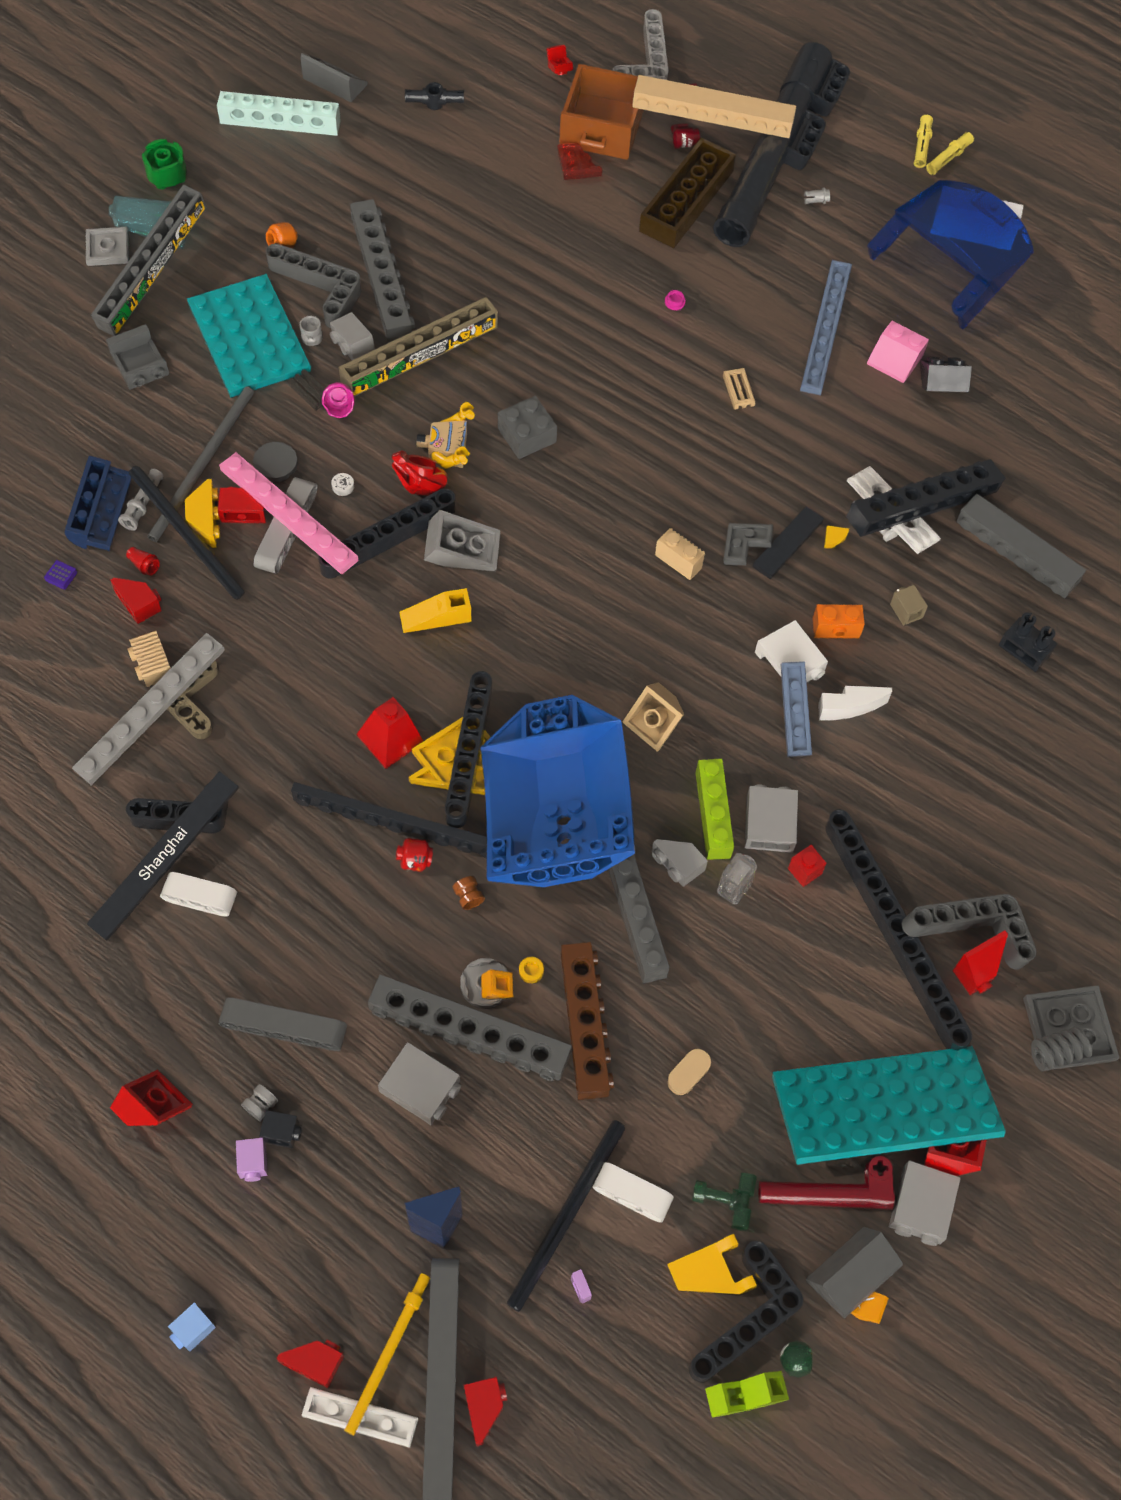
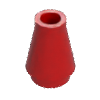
(145, 562)

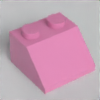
(898, 351)

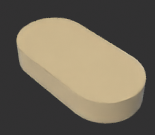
(689, 1072)

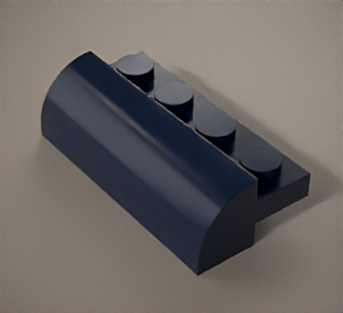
(97, 504)

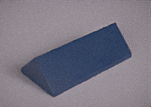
(435, 1216)

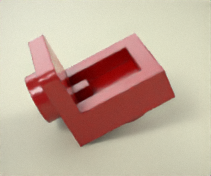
(558, 60)

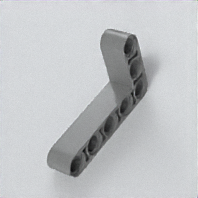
(654, 47)

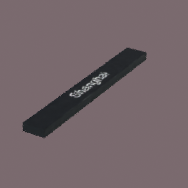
(162, 856)

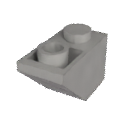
(680, 859)

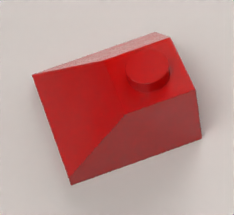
(389, 733)
(981, 964)
(149, 1101)
(957, 1158)

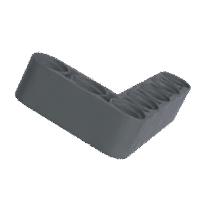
(338, 280)
(997, 911)

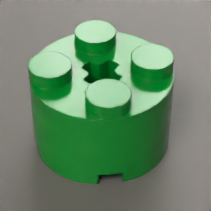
(164, 163)

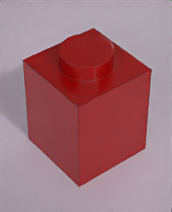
(807, 865)

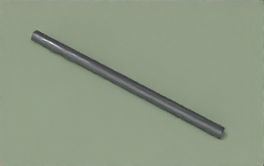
(203, 461)

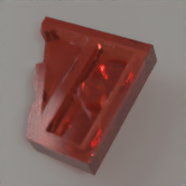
(576, 163)

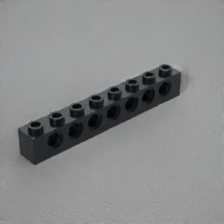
(924, 497)

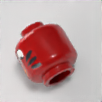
(414, 854)

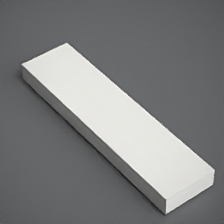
(376, 1422)

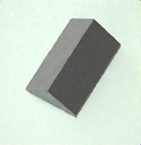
(331, 77)
(855, 1270)

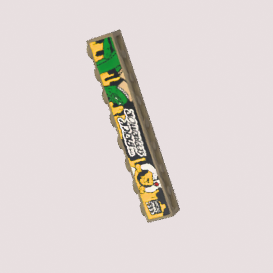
(419, 346)

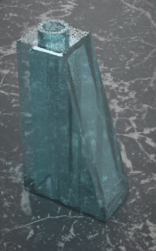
(137, 214)

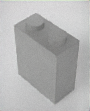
(771, 818)
(420, 1084)
(924, 1203)

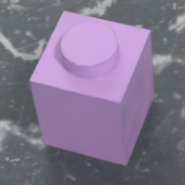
(251, 1159)

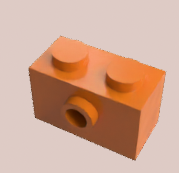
(838, 621)

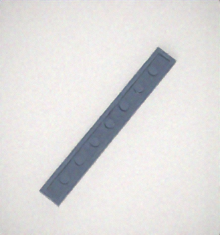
(826, 327)

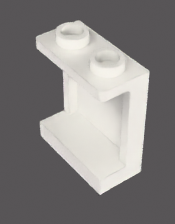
(792, 645)

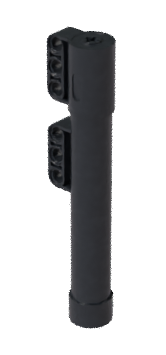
(812, 85)

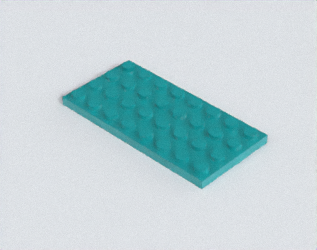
(886, 1105)

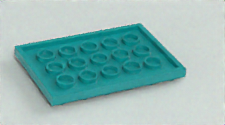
(248, 335)

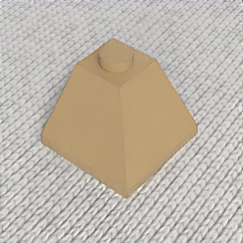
(654, 715)

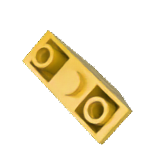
(202, 513)

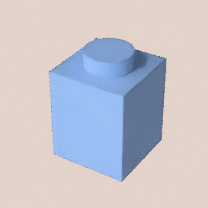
(190, 1328)

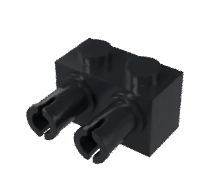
(1029, 643)

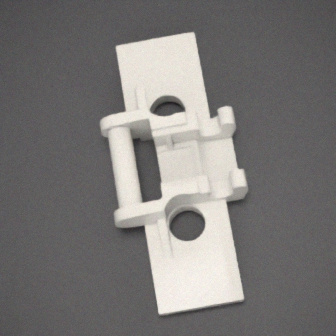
(918, 537)

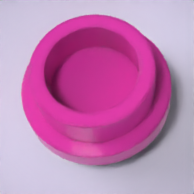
(675, 300)

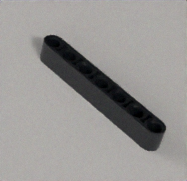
(396, 527)
(465, 758)

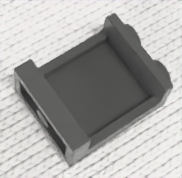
(137, 357)

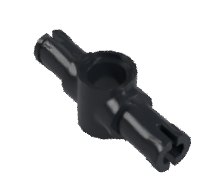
(434, 96)

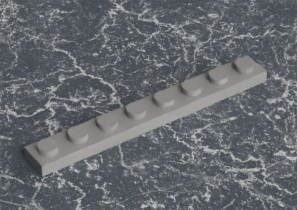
(148, 709)

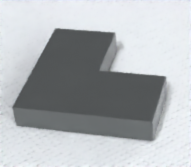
(742, 537)

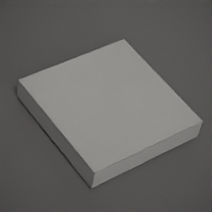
(107, 246)

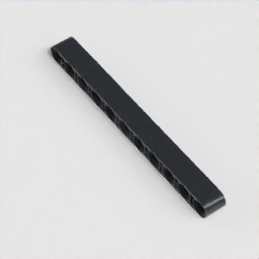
(897, 940)

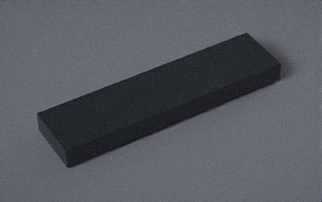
(788, 542)

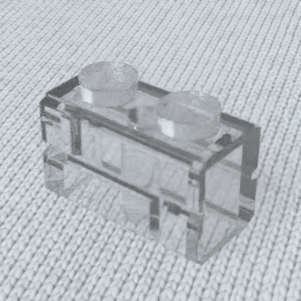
(737, 878)

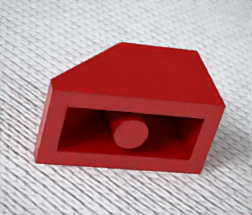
(239, 506)
(137, 598)
(314, 1361)
(484, 1406)

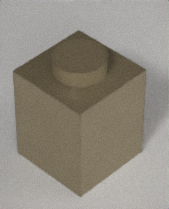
(908, 604)

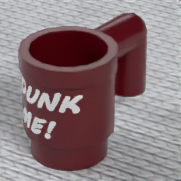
(684, 136)

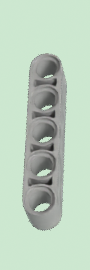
(278, 537)

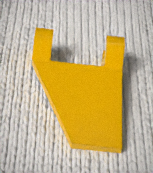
(708, 1271)

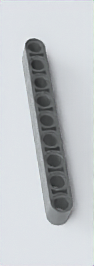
(441, 1380)

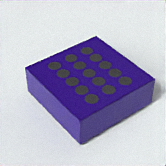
(60, 574)

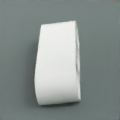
(198, 894)
(633, 1192)

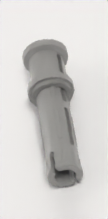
(138, 505)

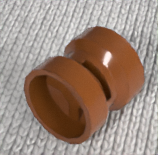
(469, 894)

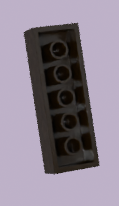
(687, 193)

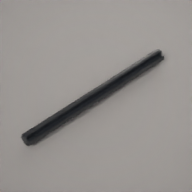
(186, 532)
(565, 1216)

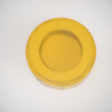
(531, 969)

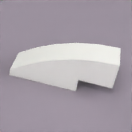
(852, 702)

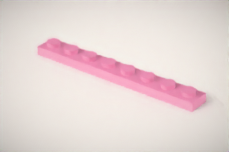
(289, 513)

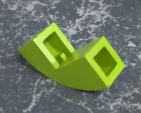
(747, 1394)

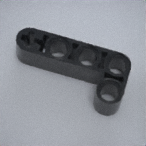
(145, 814)

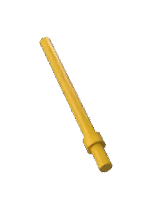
(412, 1302)

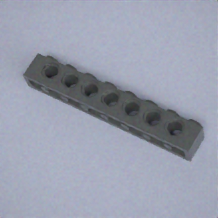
(381, 270)
(389, 989)

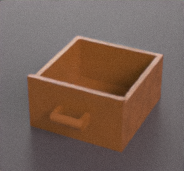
(601, 112)

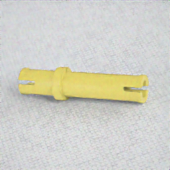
(955, 148)
(921, 156)

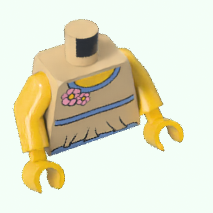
(448, 439)

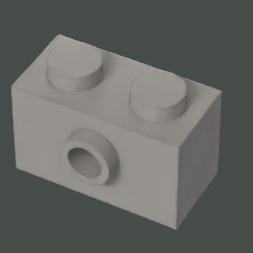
(351, 336)

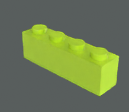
(714, 809)

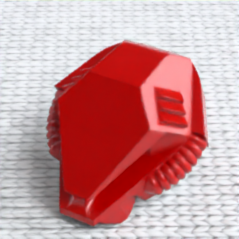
(419, 473)

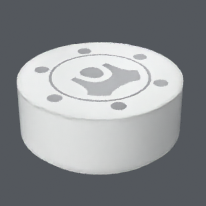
(342, 484)

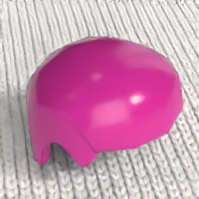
(338, 400)

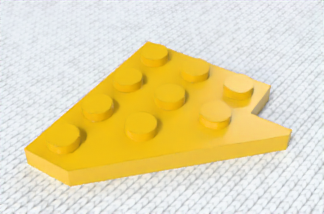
(438, 757)

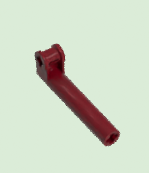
(874, 1194)

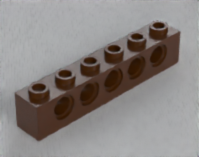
(587, 1085)

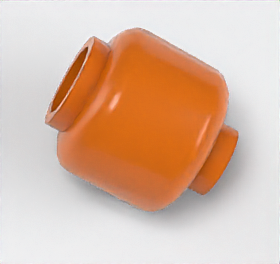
(282, 234)

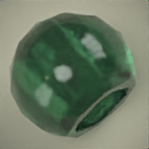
(796, 1359)

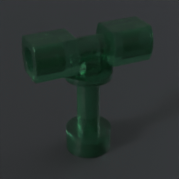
(737, 1199)

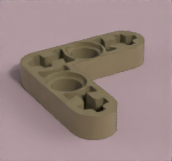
(184, 701)

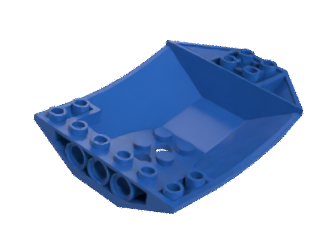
(552, 765)

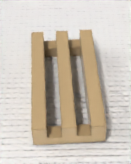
(742, 401)

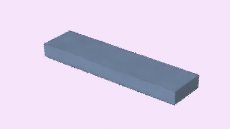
(796, 709)

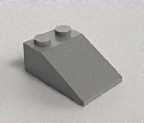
(461, 543)

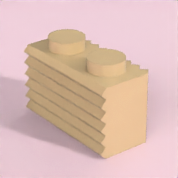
(679, 553)
(150, 658)

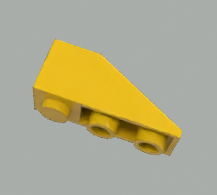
(439, 611)

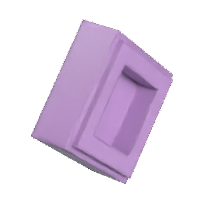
(581, 1286)

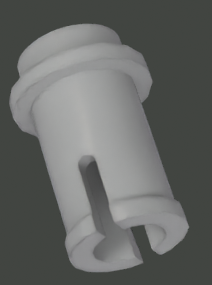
(818, 196)

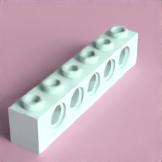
(278, 113)

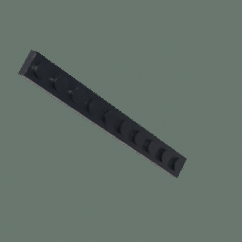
(392, 819)

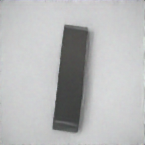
(283, 1024)

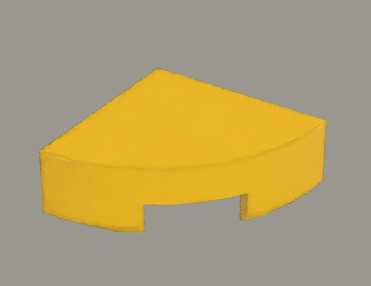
(835, 536)

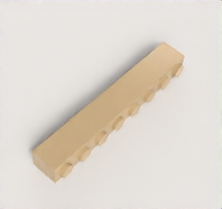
(713, 106)

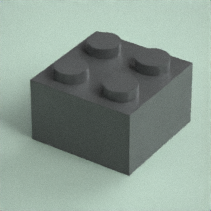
(527, 427)

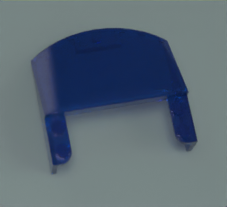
(971, 230)

